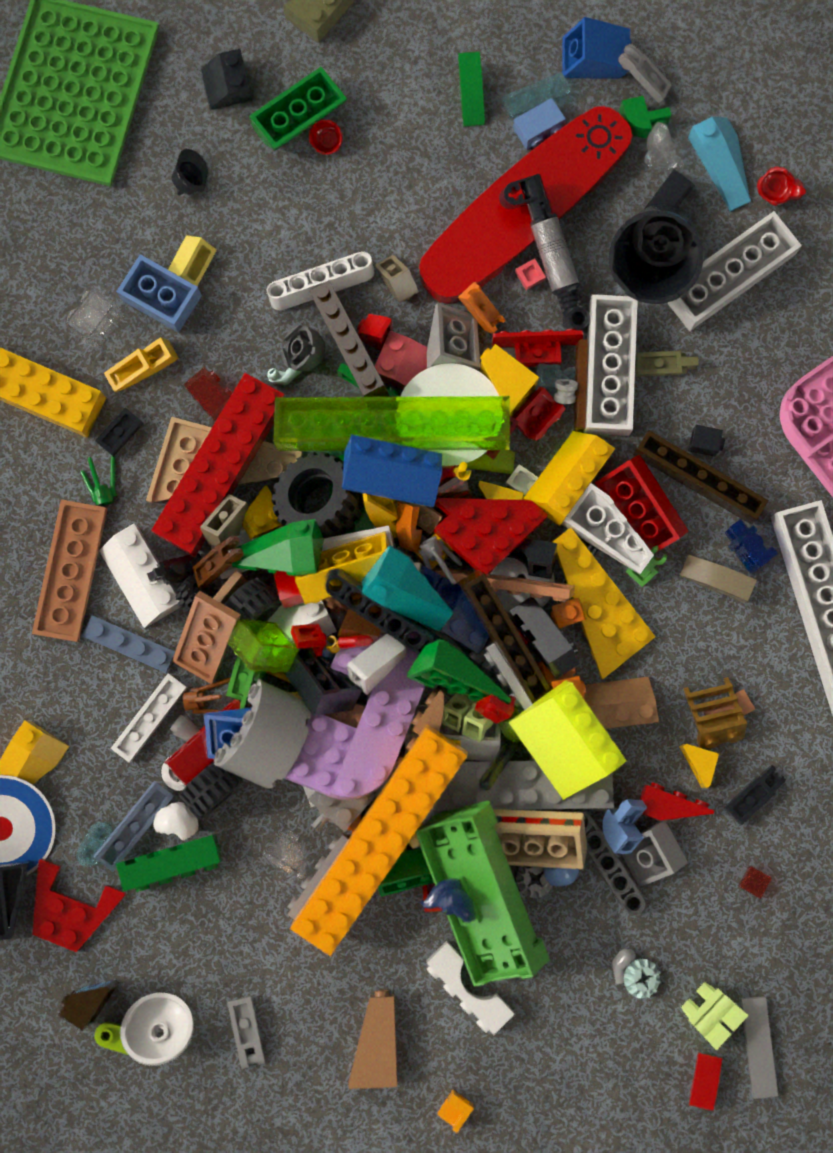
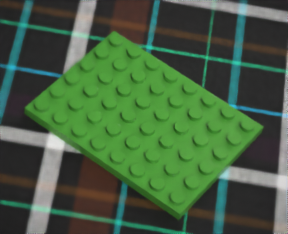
(73, 88)

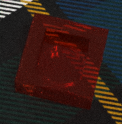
(754, 882)

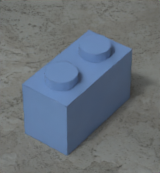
(538, 124)

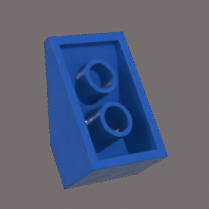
(221, 728)

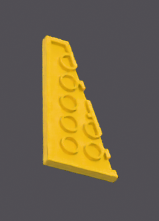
(612, 623)

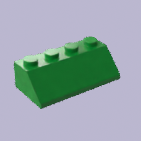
(297, 109)

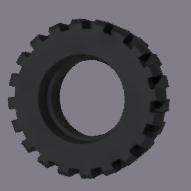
(302, 479)

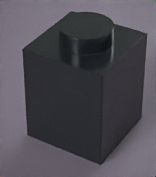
(706, 440)

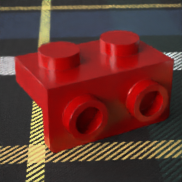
(538, 414)

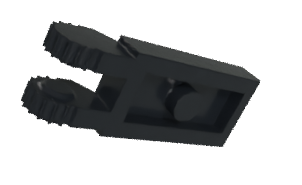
(753, 796)

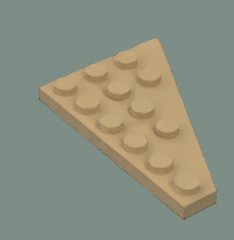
(181, 446)

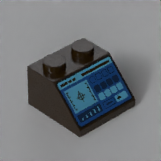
(85, 1004)

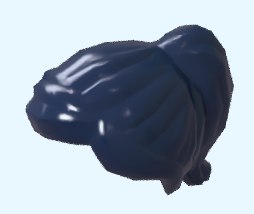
(451, 898)

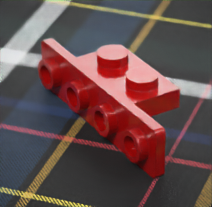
(537, 347)

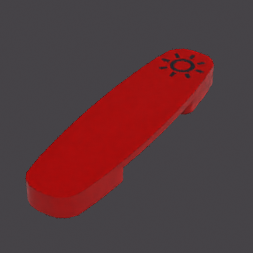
(491, 236)

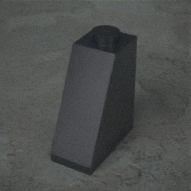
(673, 190)

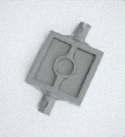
(338, 811)

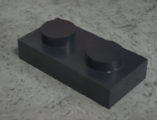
(119, 432)

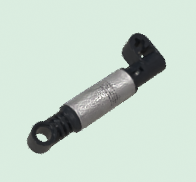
(551, 245)

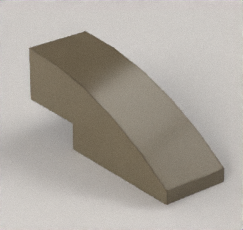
(718, 578)

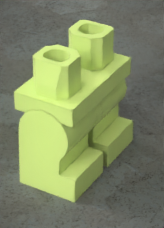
(461, 713)
(712, 1013)

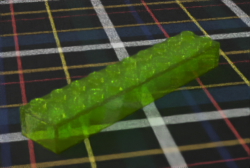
(405, 421)

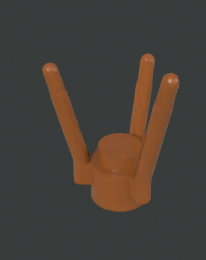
(195, 700)

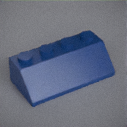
(391, 470)

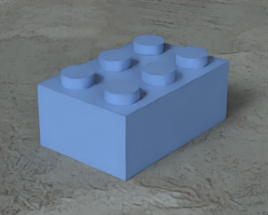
(159, 293)

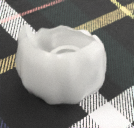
(177, 820)

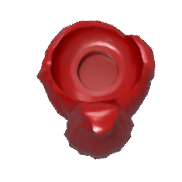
(780, 186)

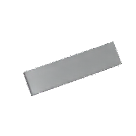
(759, 1047)

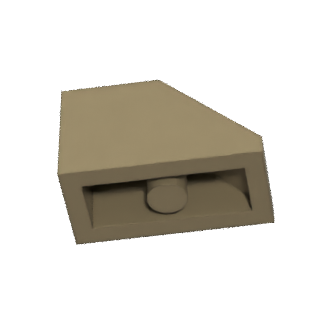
(397, 278)
(224, 521)

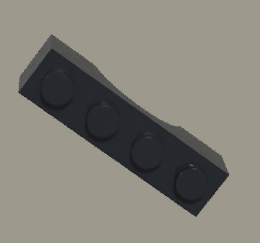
(537, 557)

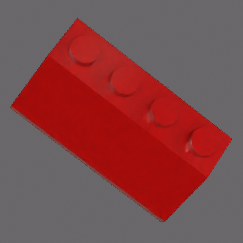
(643, 503)

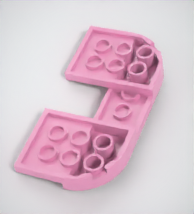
(808, 420)

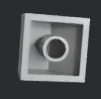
(655, 855)

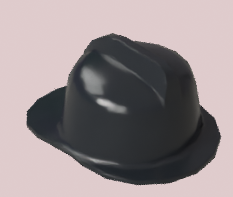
(190, 173)

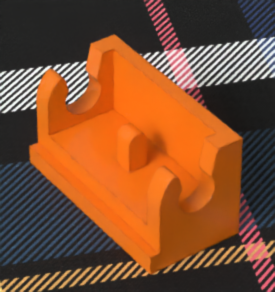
(481, 308)

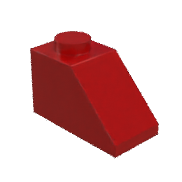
(374, 330)

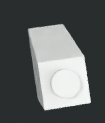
(375, 662)

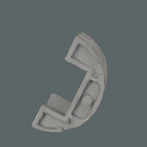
(269, 736)

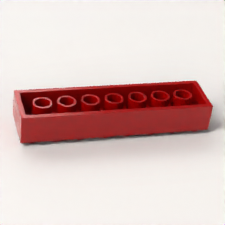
(218, 464)

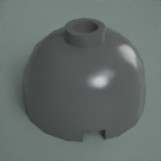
(303, 348)

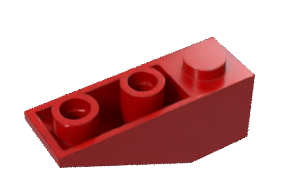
(670, 806)

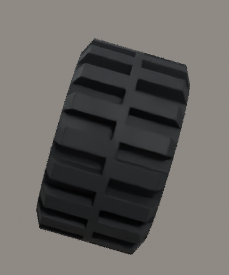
(255, 600)
(209, 790)

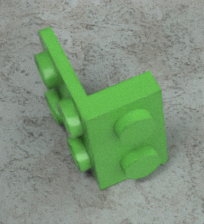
(241, 682)

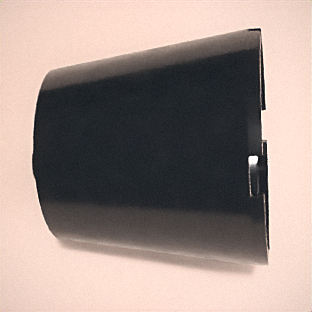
(651, 269)

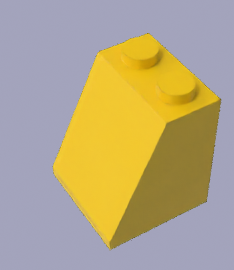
(508, 376)

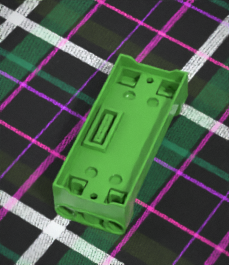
(501, 938)

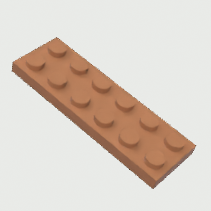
(69, 571)

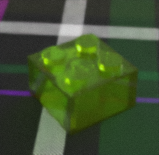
(262, 646)

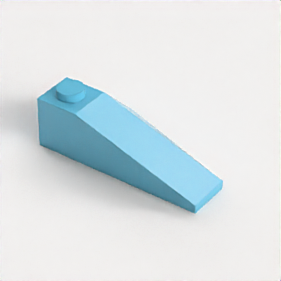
(721, 155)

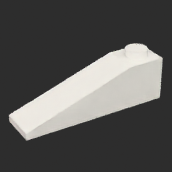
(604, 527)

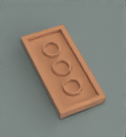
(205, 637)

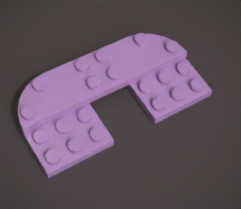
(358, 761)

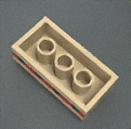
(542, 838)

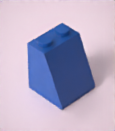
(594, 49)

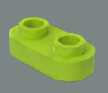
(114, 1042)

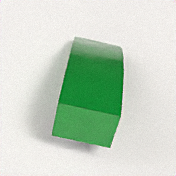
(471, 89)

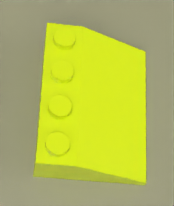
(567, 740)

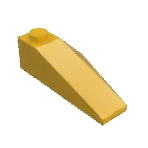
(31, 753)

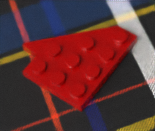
(487, 529)

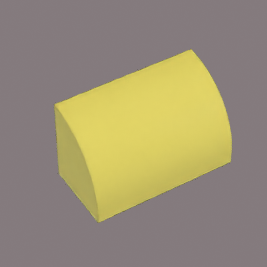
(192, 259)

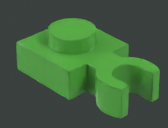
(650, 570)

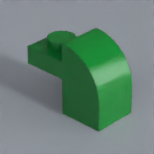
(639, 119)

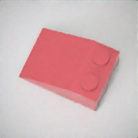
(400, 360)

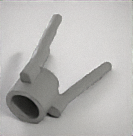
(432, 549)

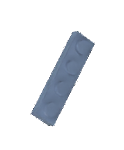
(129, 644)
(133, 826)

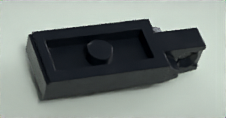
(174, 569)

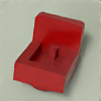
(495, 709)

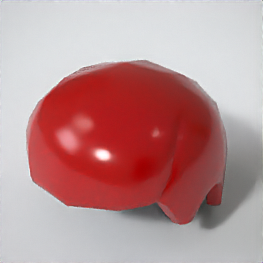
(325, 137)

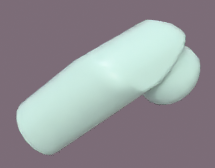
(282, 377)

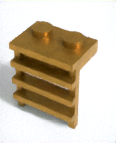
(720, 726)

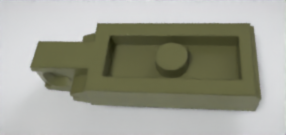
(663, 363)

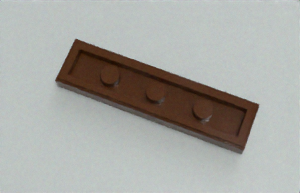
(581, 379)

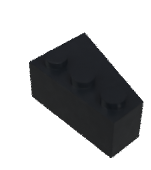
(320, 685)

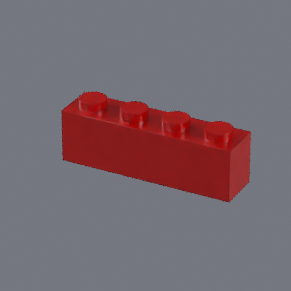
(192, 756)

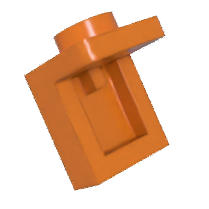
(568, 613)

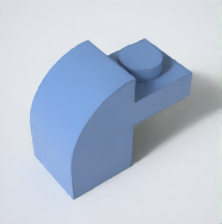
(620, 827)

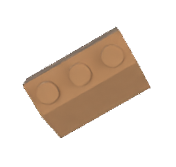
(622, 702)

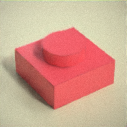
(530, 274)

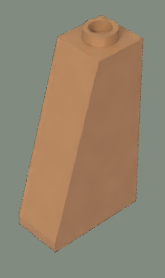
(376, 1052)

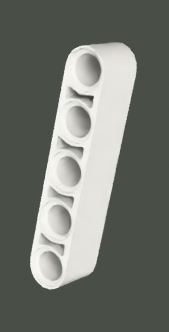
(289, 287)

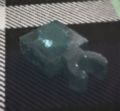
(549, 374)

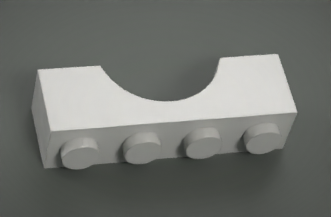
(490, 1010)

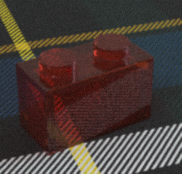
(208, 393)

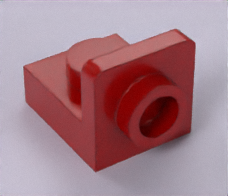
(309, 636)

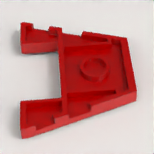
(63, 918)

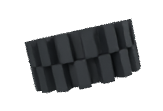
(187, 590)

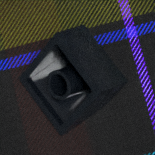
(226, 80)

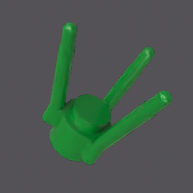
(101, 493)

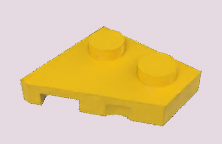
(260, 515)

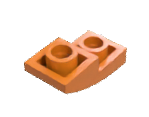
(407, 533)

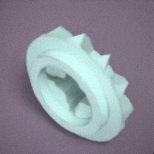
(633, 973)

